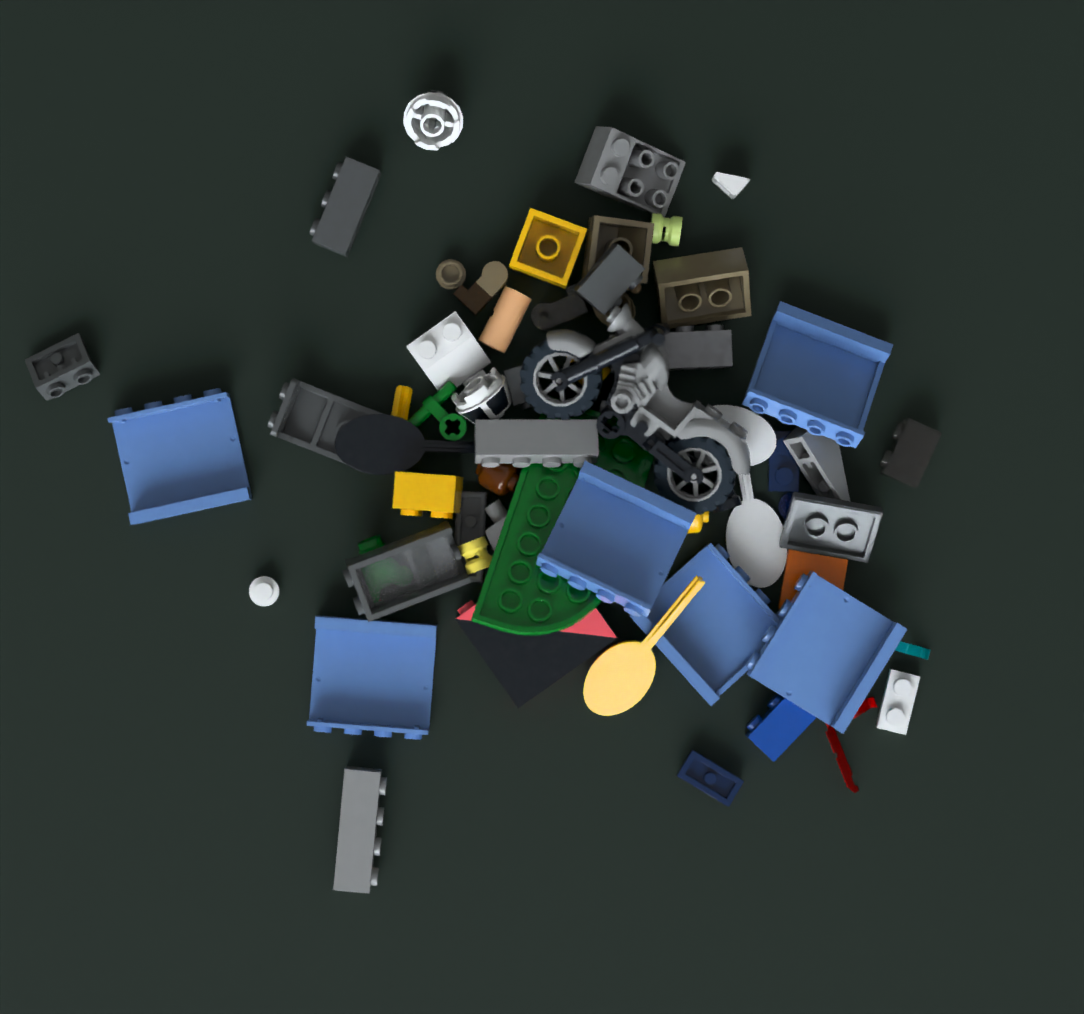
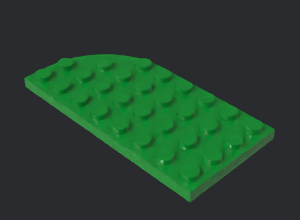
(515, 590)

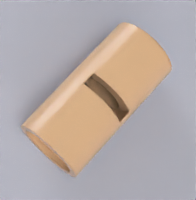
(505, 319)

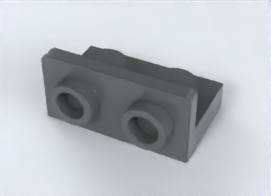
(61, 367)

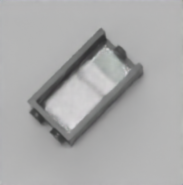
(406, 572)

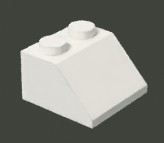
(448, 352)

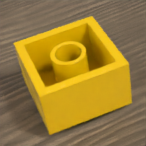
(547, 248)
(427, 492)

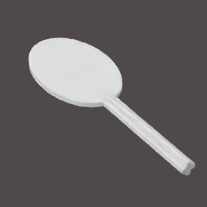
(760, 435)
(754, 538)

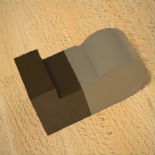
(485, 288)

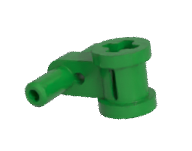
(433, 406)

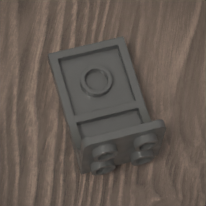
(313, 417)

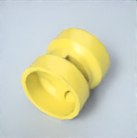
(472, 549)

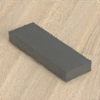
(471, 524)

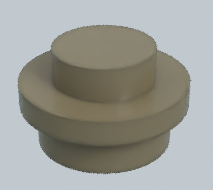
(450, 274)

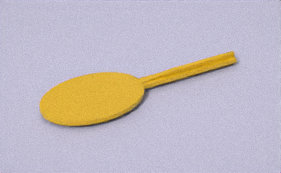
(628, 668)

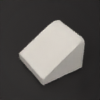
(730, 184)

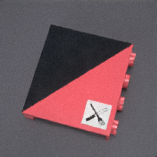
(535, 662)

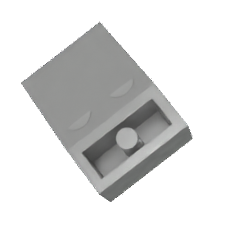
(629, 171)

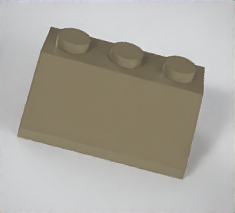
(703, 287)

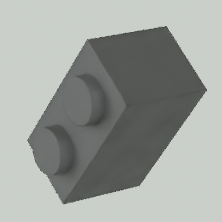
(610, 279)

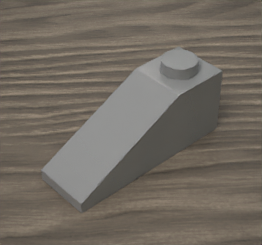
(819, 462)

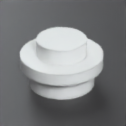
(264, 591)

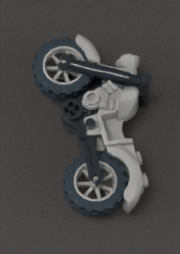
(642, 405)

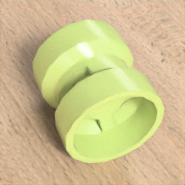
(672, 229)

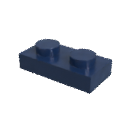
(782, 468)
(710, 778)

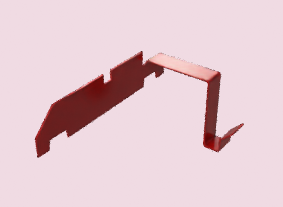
(836, 746)

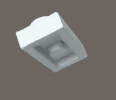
(897, 701)

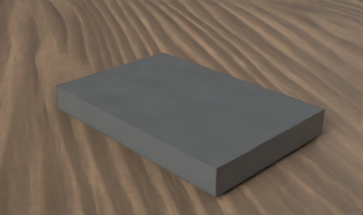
(830, 527)

